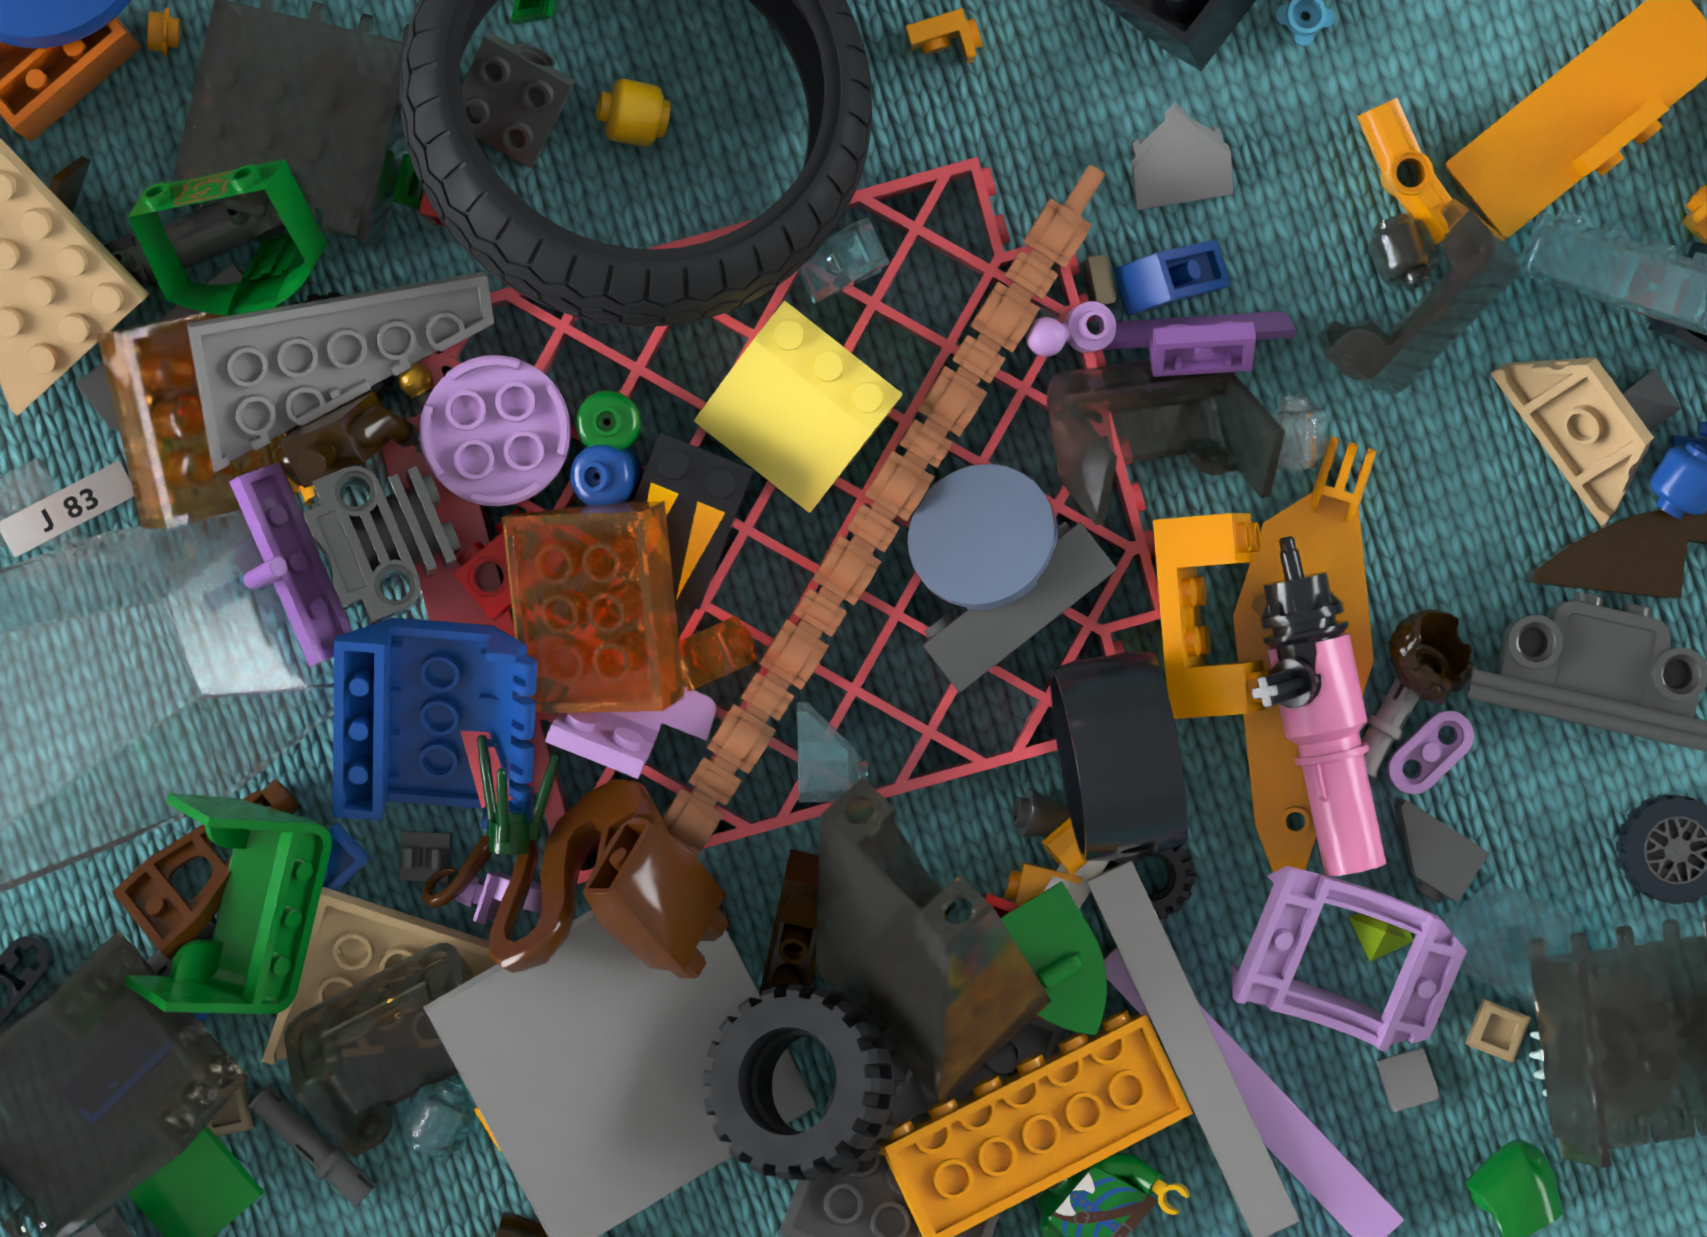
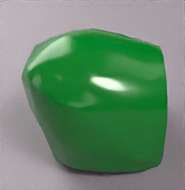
(1517, 1189)

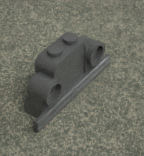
(1599, 672)

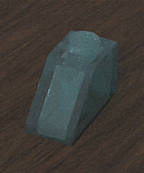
(825, 758)

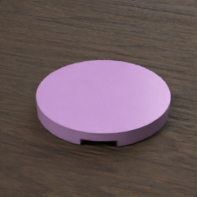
(495, 431)

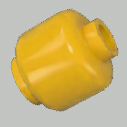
(633, 112)

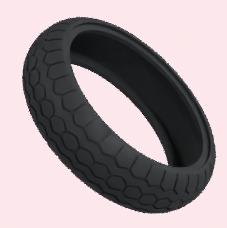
(633, 283)

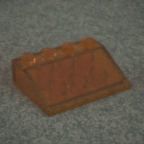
(164, 426)
(596, 606)

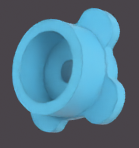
(1305, 30)

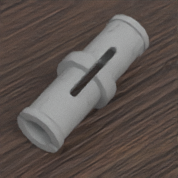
(1387, 725)

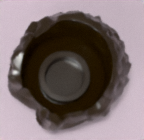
(1430, 655)

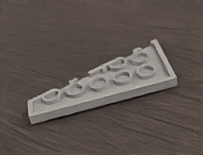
(305, 359)

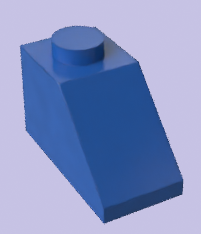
(1171, 277)

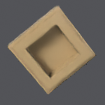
(1498, 1030)

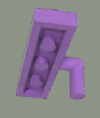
(290, 561)

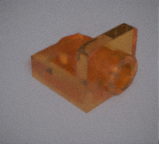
(715, 652)

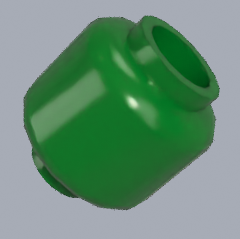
(611, 405)

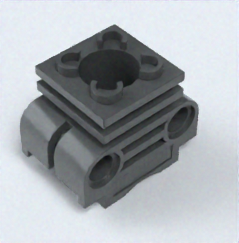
(380, 537)

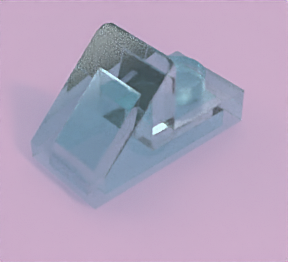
(844, 261)

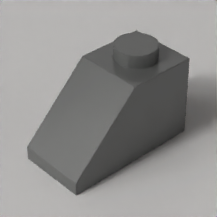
(1436, 853)

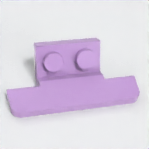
(627, 738)

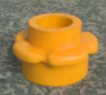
(163, 31)

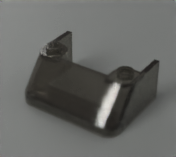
(1196, 415)

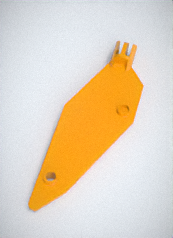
(1328, 541)

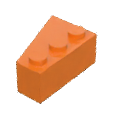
(48, 82)

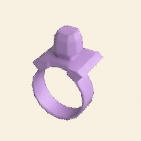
(491, 892)

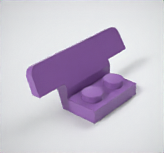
(1202, 342)

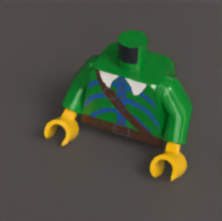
(1105, 1199)

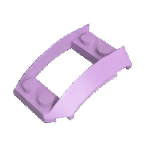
(1284, 934)

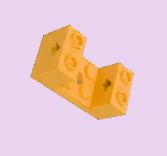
(1180, 548)

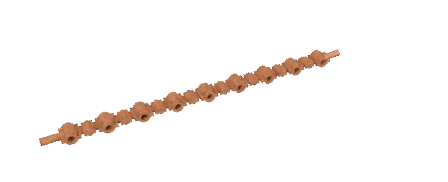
(897, 492)

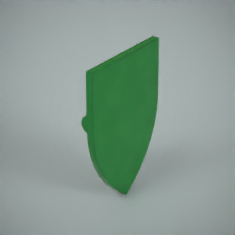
(1063, 958)

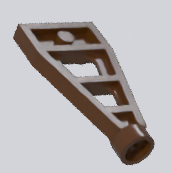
(158, 904)

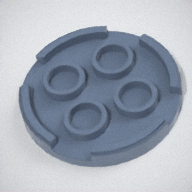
(982, 536)

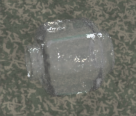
(1304, 432)

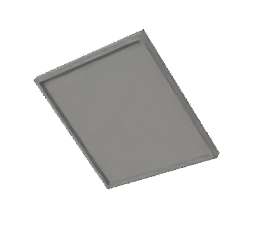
(600, 1073)

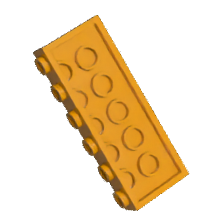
(1035, 1126)

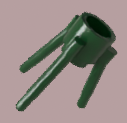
(505, 827)

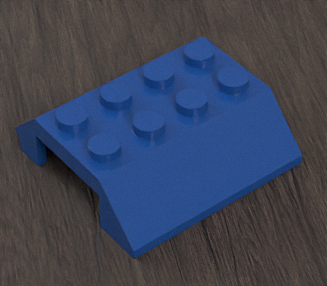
(401, 709)

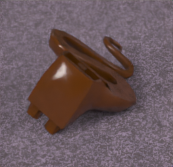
(641, 889)

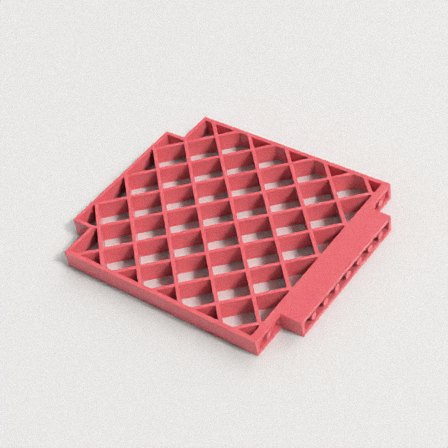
(451, 602)

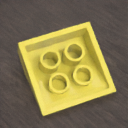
(797, 407)

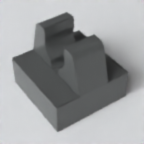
(424, 855)

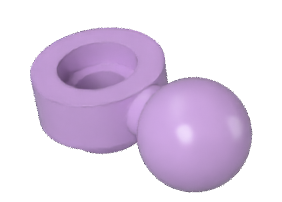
(1048, 336)

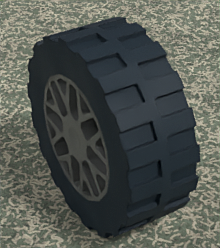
(1666, 848)

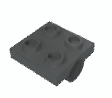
(514, 97)

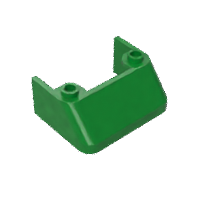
(262, 916)

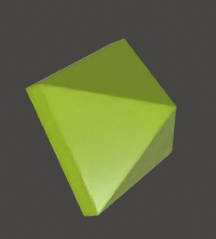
(1378, 936)

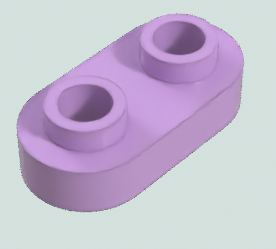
(1429, 753)

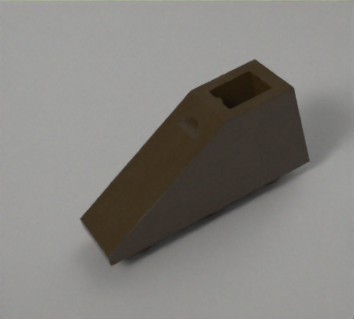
(793, 938)

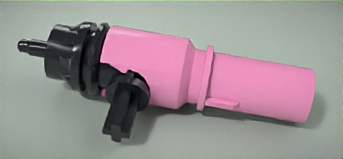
(1321, 712)

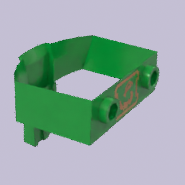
(275, 268)

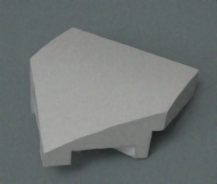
(1180, 163)

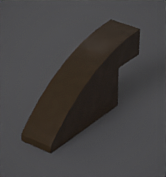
(1627, 556)

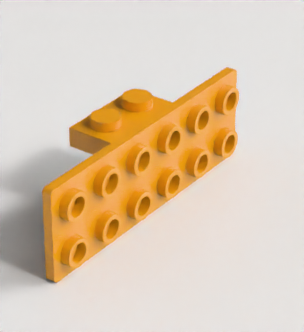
(1585, 114)

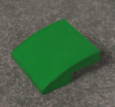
(197, 1190)

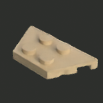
(1581, 425)

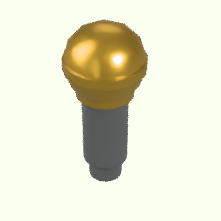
(417, 383)

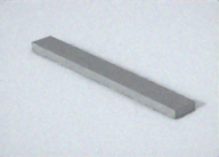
(1192, 1050)

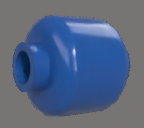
(606, 475)
(1682, 481)

